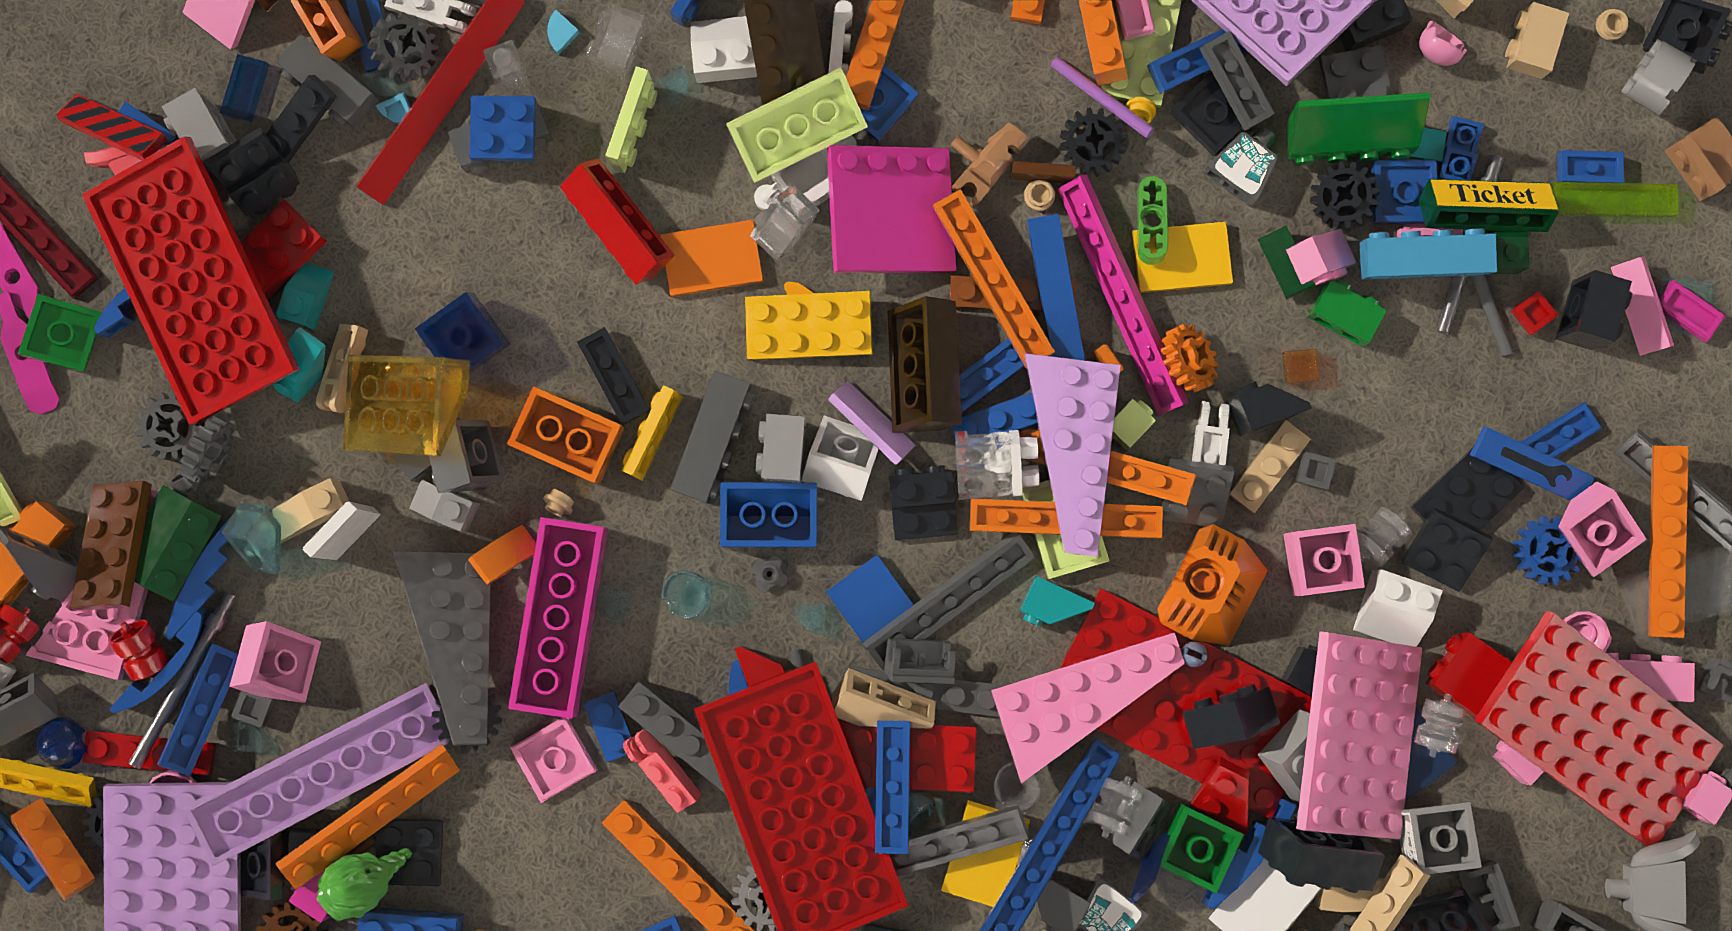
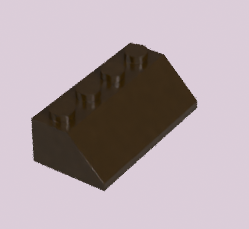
(784, 45)
(924, 366)

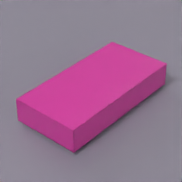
(1690, 311)

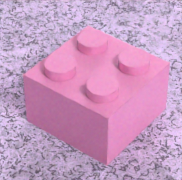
(1324, 560)

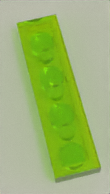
(1616, 199)

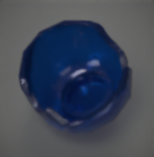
(61, 743)

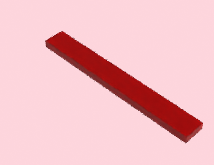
(437, 98)

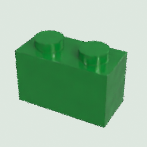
(1347, 312)

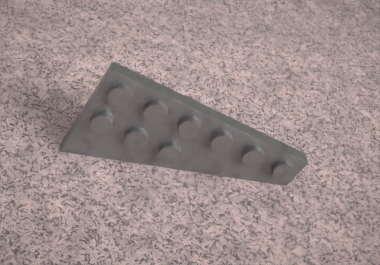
(453, 625)

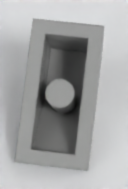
(444, 508)

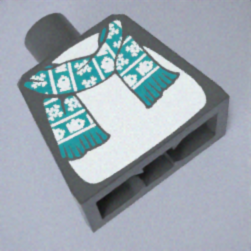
(1244, 165)
(1110, 909)

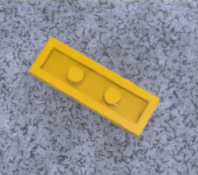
(652, 432)
(47, 782)

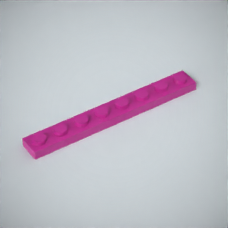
(1121, 293)

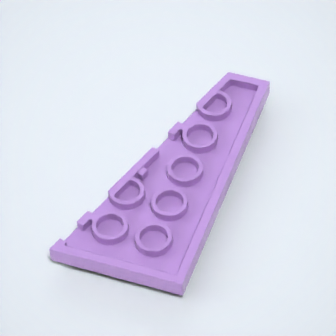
(1076, 428)

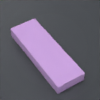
(871, 422)

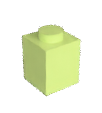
(1132, 423)

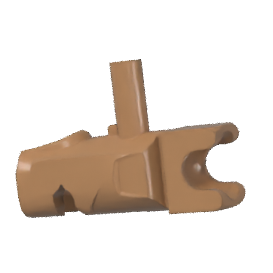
(990, 162)

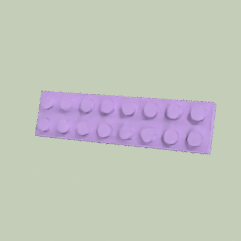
(315, 775)

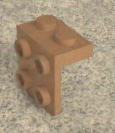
(1704, 158)

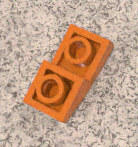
(503, 554)

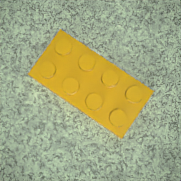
(809, 325)

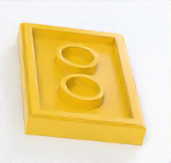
(1194, 259)
(982, 874)

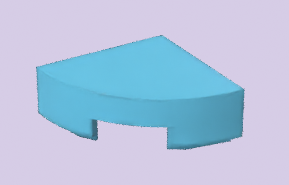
(560, 32)
(395, 108)

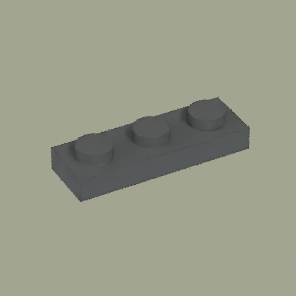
(1237, 80)

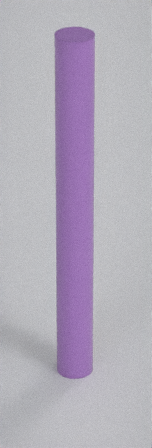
(1102, 97)

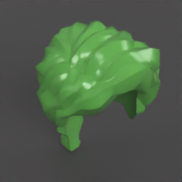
(357, 883)

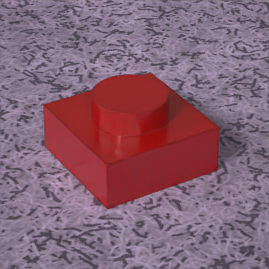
(1534, 313)

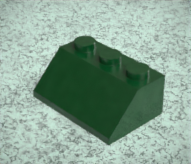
(172, 541)

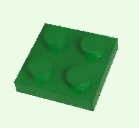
(60, 333)

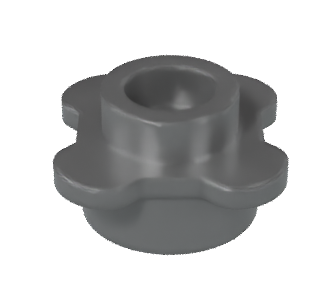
(777, 577)

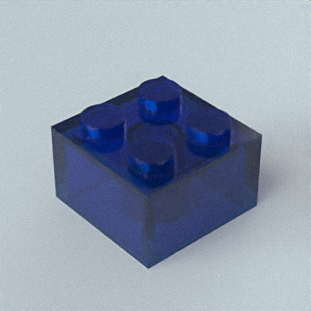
(463, 332)

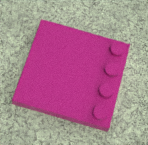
(886, 209)

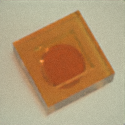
(1300, 366)

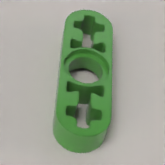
(1143, 230)

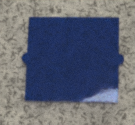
(1149, 868)

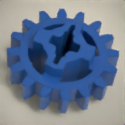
(1540, 540)

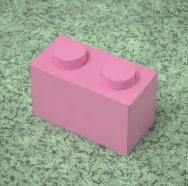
(1321, 257)

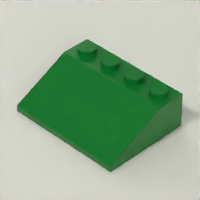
(1356, 128)

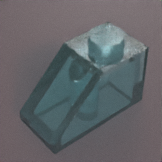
(255, 537)

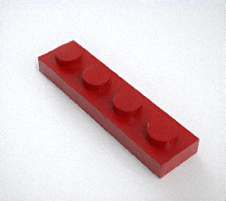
(118, 748)

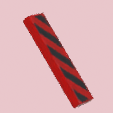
(111, 127)

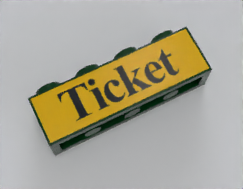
(1488, 205)

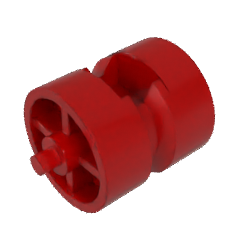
(14, 630)
(137, 647)

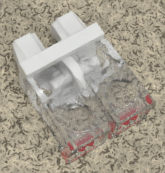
(992, 464)

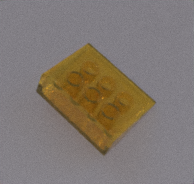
(403, 403)

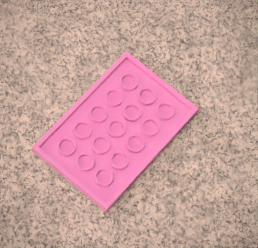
(1359, 737)

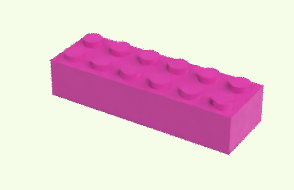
(558, 618)

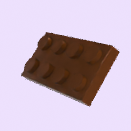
(111, 546)

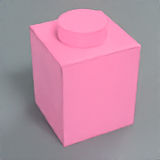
(1708, 798)

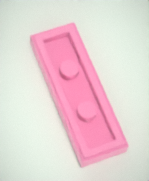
(1644, 310)

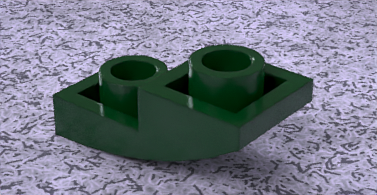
(1274, 247)

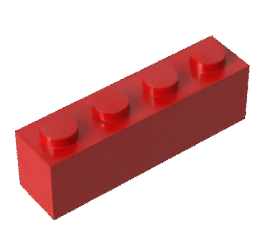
(616, 220)

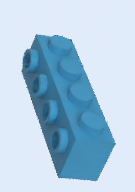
(1428, 255)

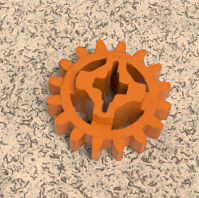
(1190, 357)

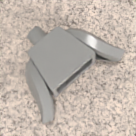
(1656, 884)

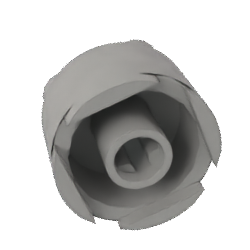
(1658, 76)

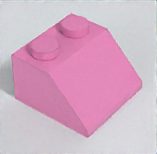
(1600, 528)
(275, 662)

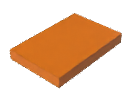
(712, 258)

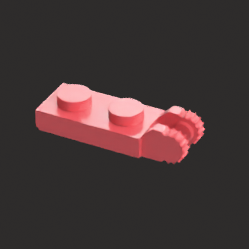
(662, 770)

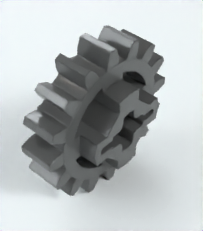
(388, 42)
(155, 426)
(206, 449)

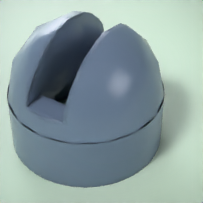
(1192, 661)

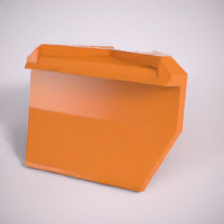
(1212, 587)

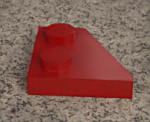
(1225, 795)

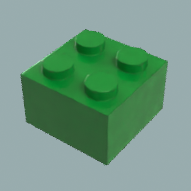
(1199, 847)

